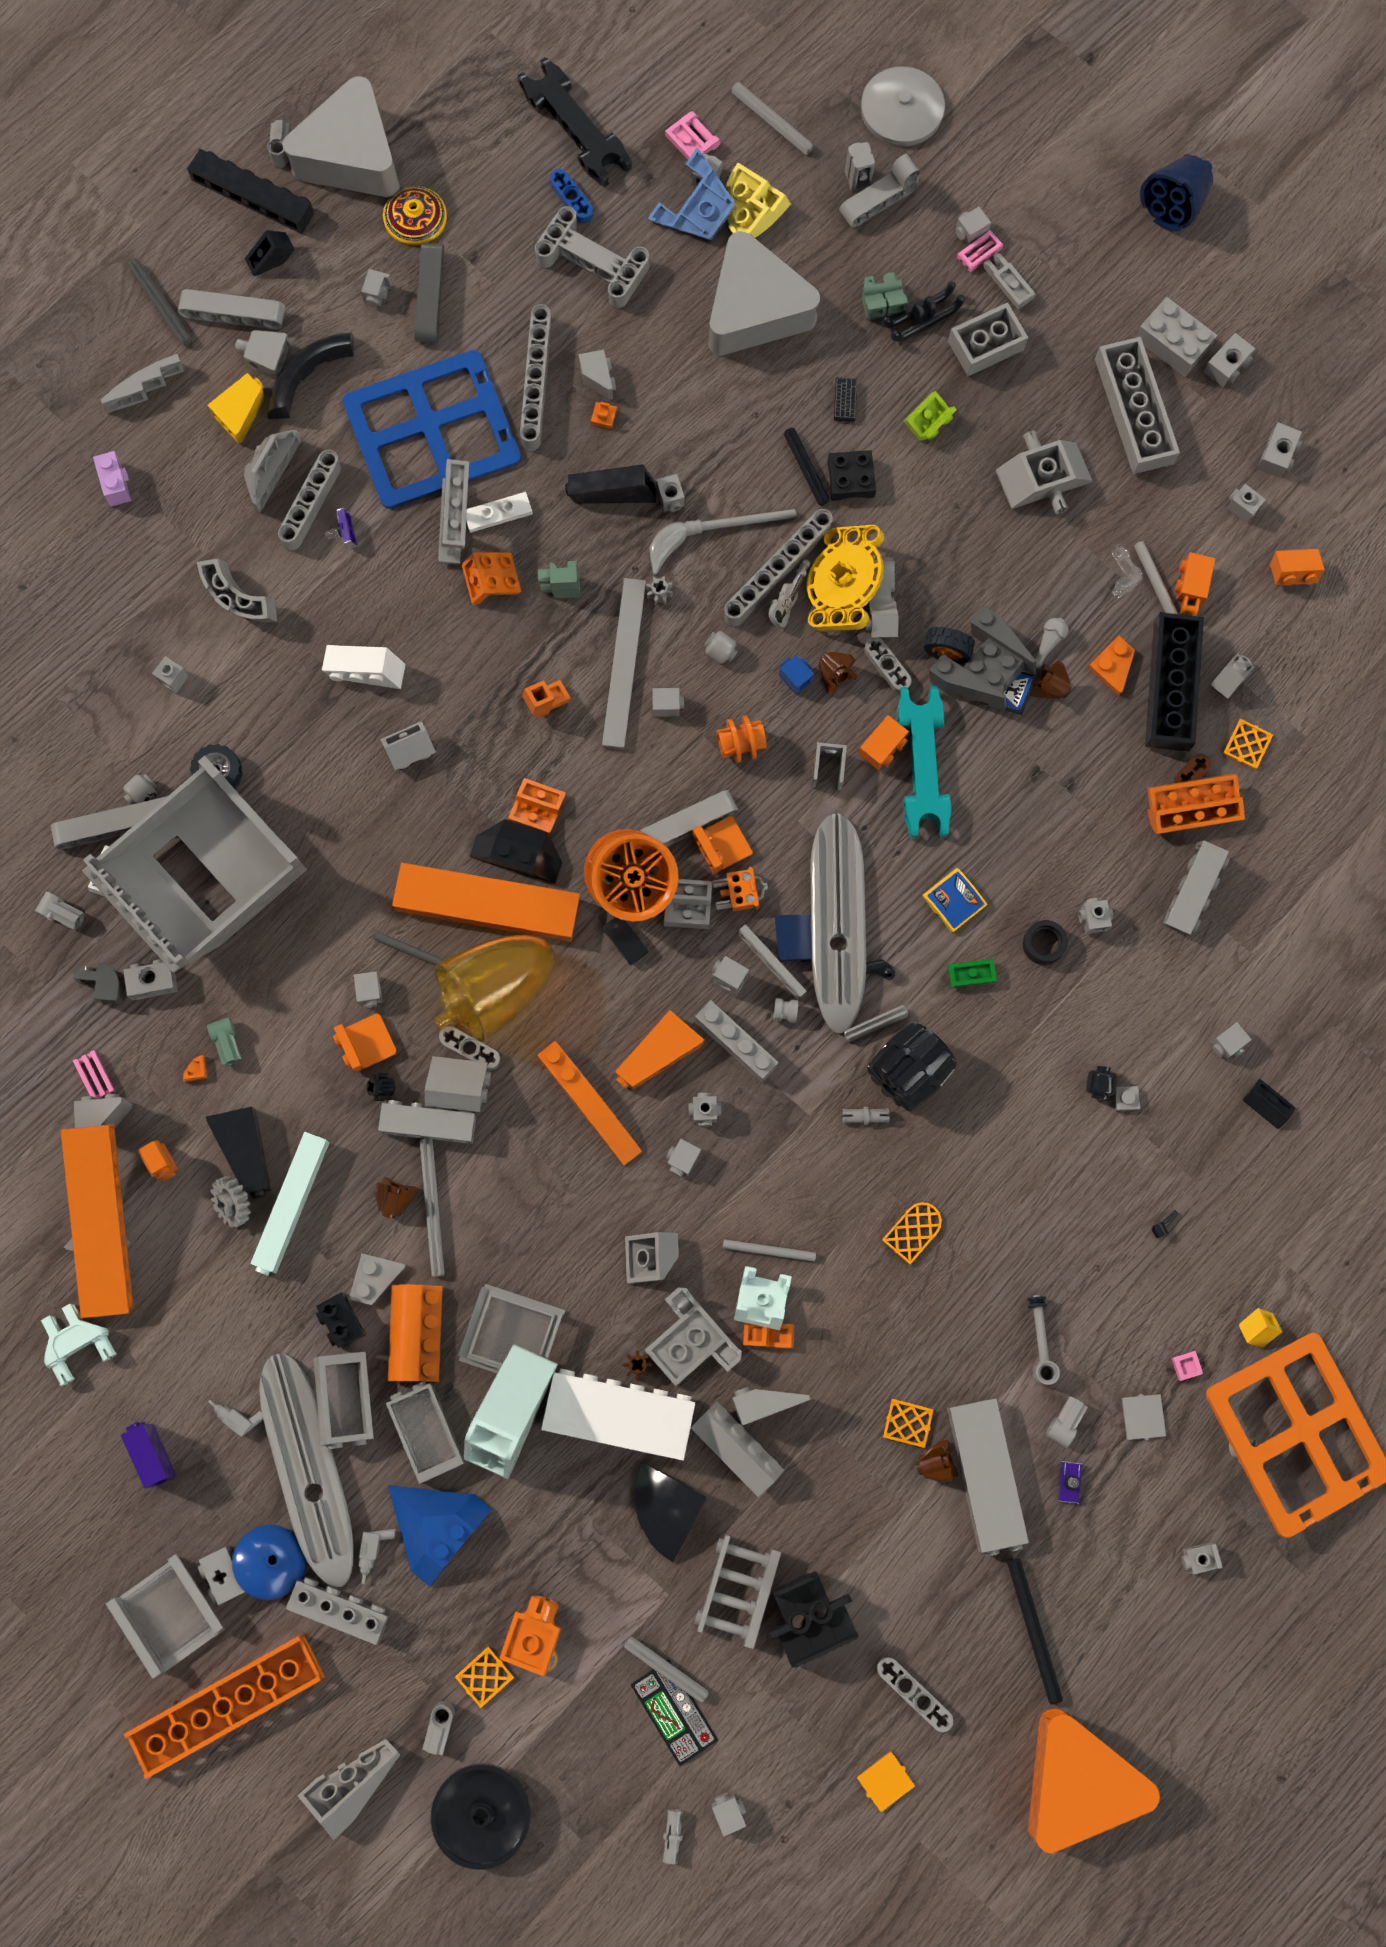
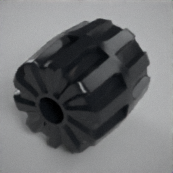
(912, 1066)

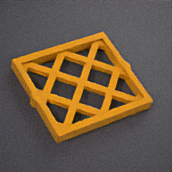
(1255, 729)
(926, 1428)
(469, 1690)

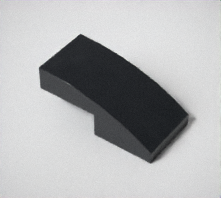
(625, 940)

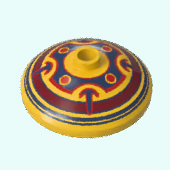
(415, 225)

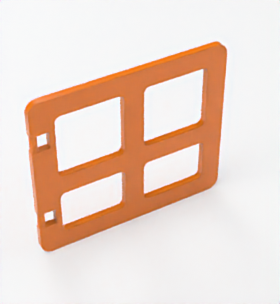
(1303, 1430)

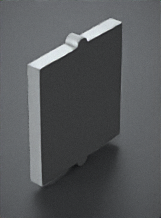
(1143, 1417)

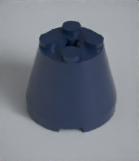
(1177, 192)

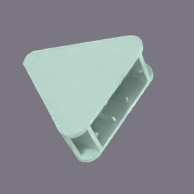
(508, 1411)

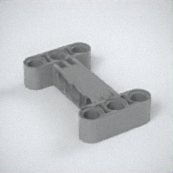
(592, 257)

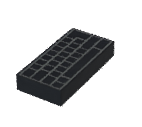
(845, 399)

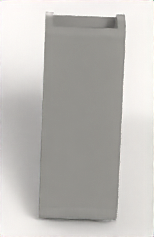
(344, 144)
(758, 298)

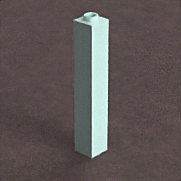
(289, 1204)

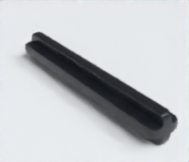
(806, 466)

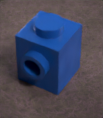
(796, 673)

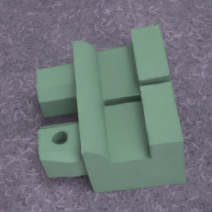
(883, 297)
(560, 581)

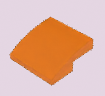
(537, 806)

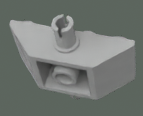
(1043, 473)

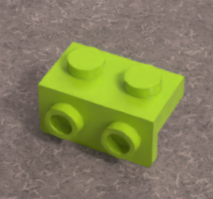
(929, 417)

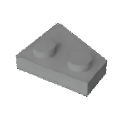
(373, 1278)

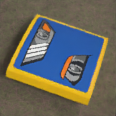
(954, 899)

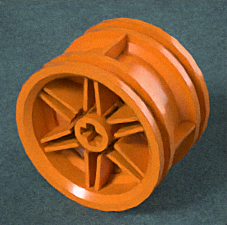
(661, 885)

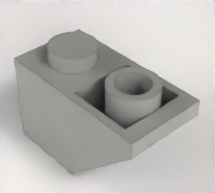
(595, 372)
(1233, 675)

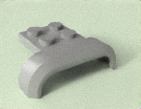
(691, 1340)

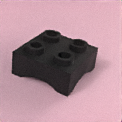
(851, 475)

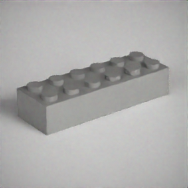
(1137, 405)

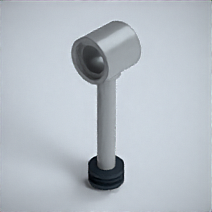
(1037, 1303)

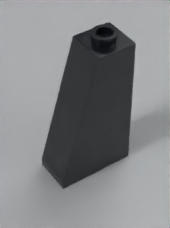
(612, 485)
(243, 1148)

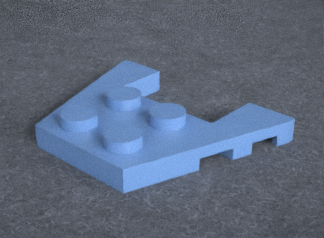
(705, 208)

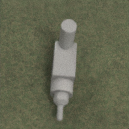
(236, 1420)
(370, 1549)

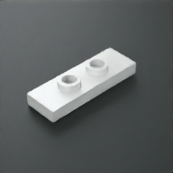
(498, 512)

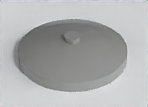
(902, 106)

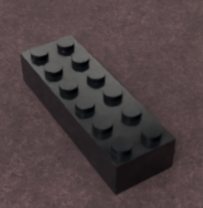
(1174, 682)

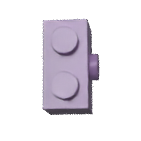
(112, 478)

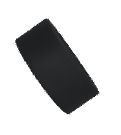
(1045, 925)

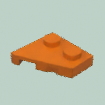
(1114, 664)

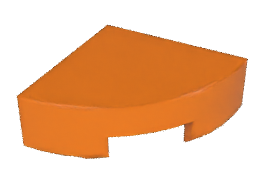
(196, 1070)

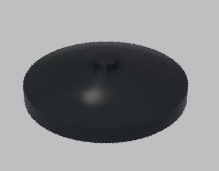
(480, 1816)

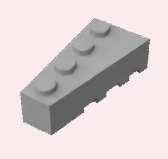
(1196, 887)

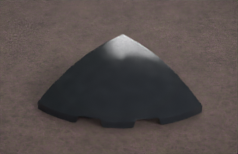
(665, 1510)

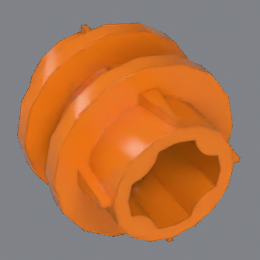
(741, 739)

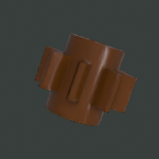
(637, 1358)

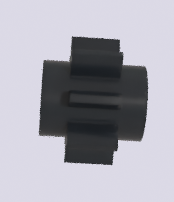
(380, 1087)

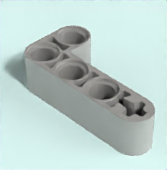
(882, 193)

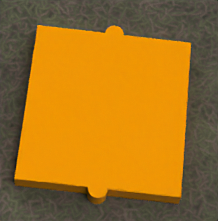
(885, 1781)

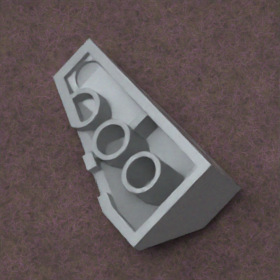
(343, 1794)

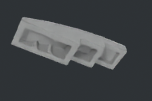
(134, 388)

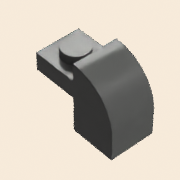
(108, 983)

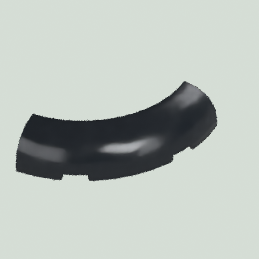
(301, 366)

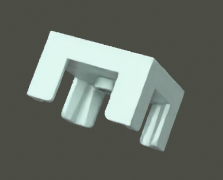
(762, 1300)

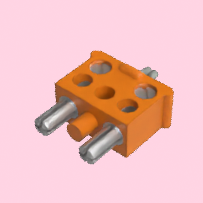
(746, 885)

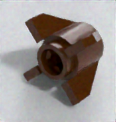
(836, 670)
(1052, 682)
(393, 1197)
(937, 1463)

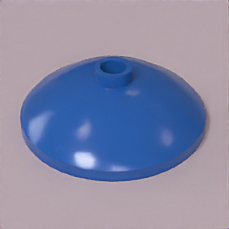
(252, 1567)

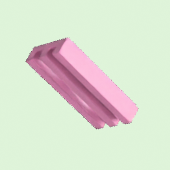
(968, 261)
(85, 1059)

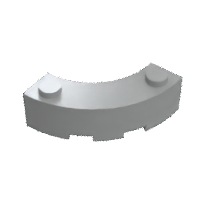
(221, 585)
(882, 607)

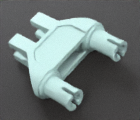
(71, 1340)

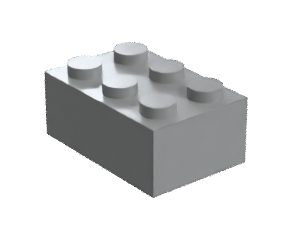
(1176, 336)
(987, 339)

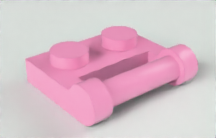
(686, 140)

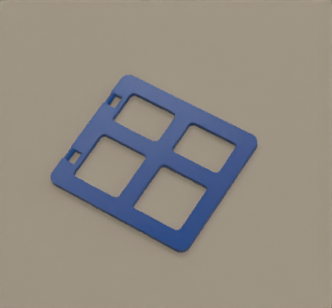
(428, 423)

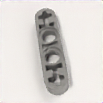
(912, 1696)

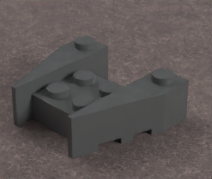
(990, 668)

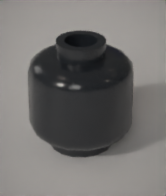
(1101, 1083)

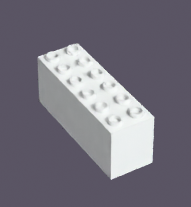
(618, 1414)

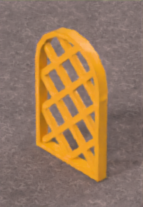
(918, 1226)

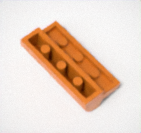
(1195, 803)
(415, 1333)

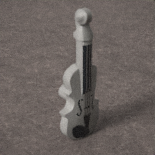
(780, 609)

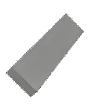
(772, 962)

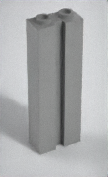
(988, 1477)

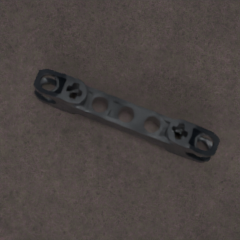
(553, 95)

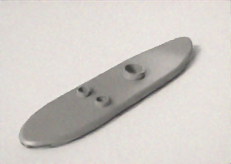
(835, 913)
(300, 1461)

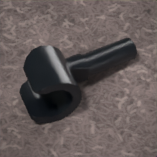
(1159, 1229)

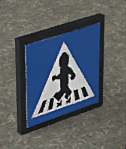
(1018, 693)

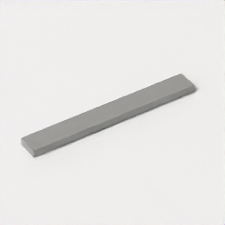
(624, 664)

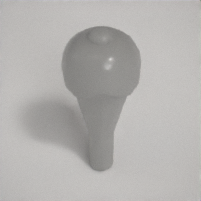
(1054, 632)

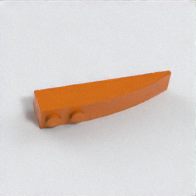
(589, 1102)

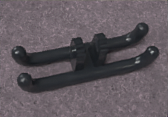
(924, 313)

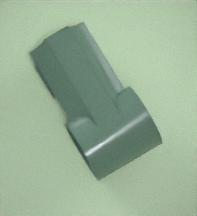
(223, 1036)

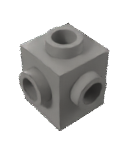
(1096, 916)
(704, 1119)

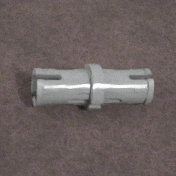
(865, 1115)
(672, 1836)

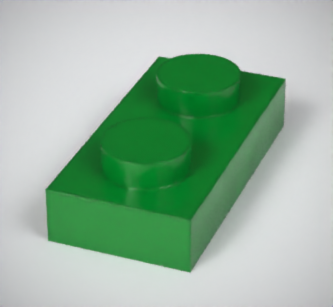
(972, 973)

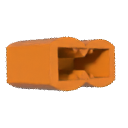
(158, 1160)

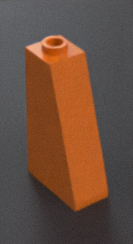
(659, 1050)

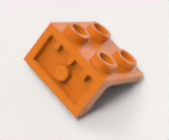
(490, 575)
(722, 844)

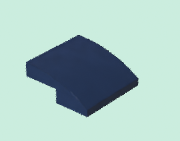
(793, 937)

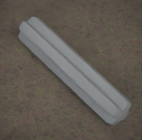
(876, 1023)

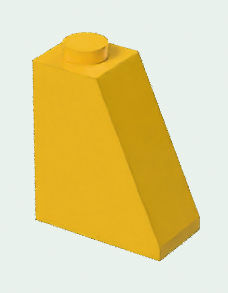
(238, 406)

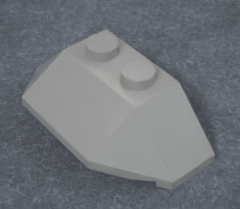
(269, 465)

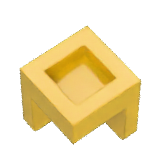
(1260, 1328)

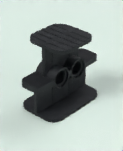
(818, 1634)

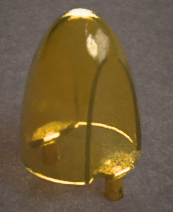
(492, 982)

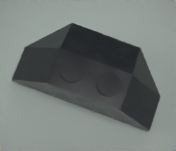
(519, 850)

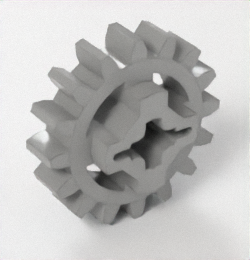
(230, 1201)

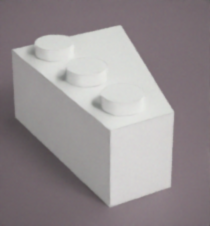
(364, 665)

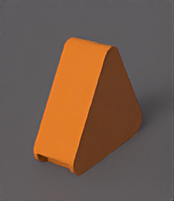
(1081, 1785)

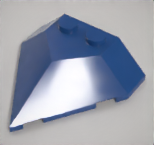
(435, 1526)

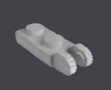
(1009, 281)

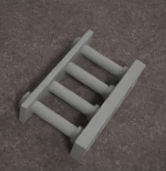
(453, 511)
(754, 1608)

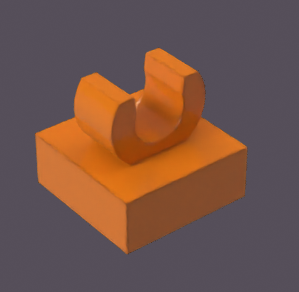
(603, 415)

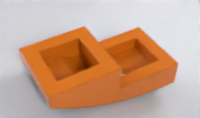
(767, 1337)

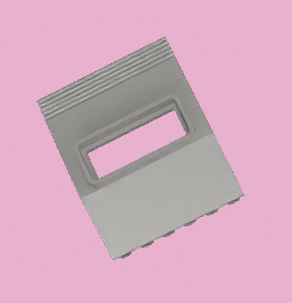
(224, 838)

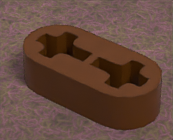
(1188, 768)

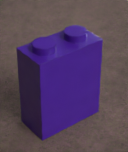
(148, 1454)

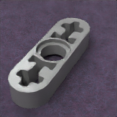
(873, 656)
(458, 1034)

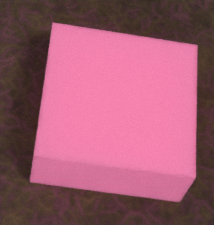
(1187, 1365)

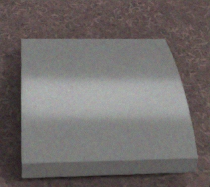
(690, 905)

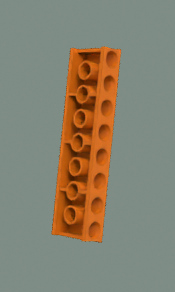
(486, 902)
(97, 1220)
(225, 1705)

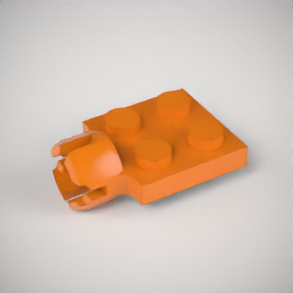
(532, 1636)

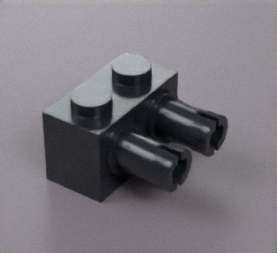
(340, 1320)

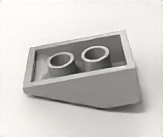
(762, 1403)

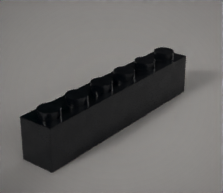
(251, 191)

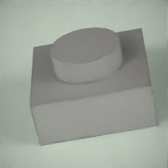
(1127, 1098)

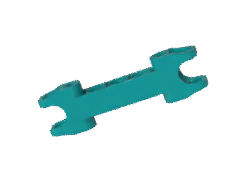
(926, 801)

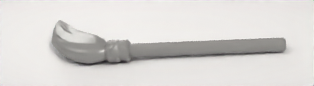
(675, 533)

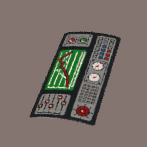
(674, 1716)

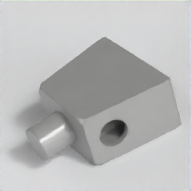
(265, 351)

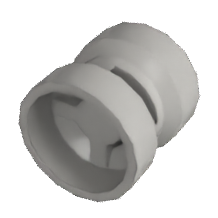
(785, 1010)

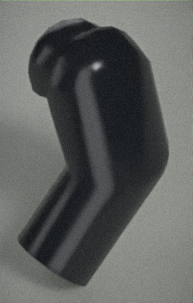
(882, 968)

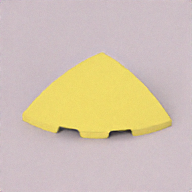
(756, 202)

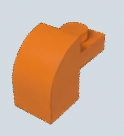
(543, 698)

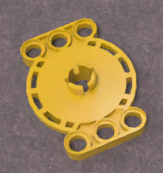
(833, 584)

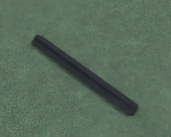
(1035, 1631)

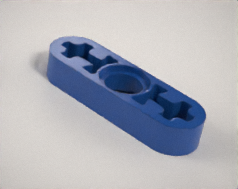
(570, 186)

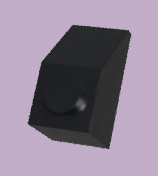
(269, 252)

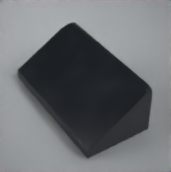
(1269, 1104)

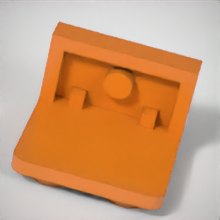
(365, 1043)

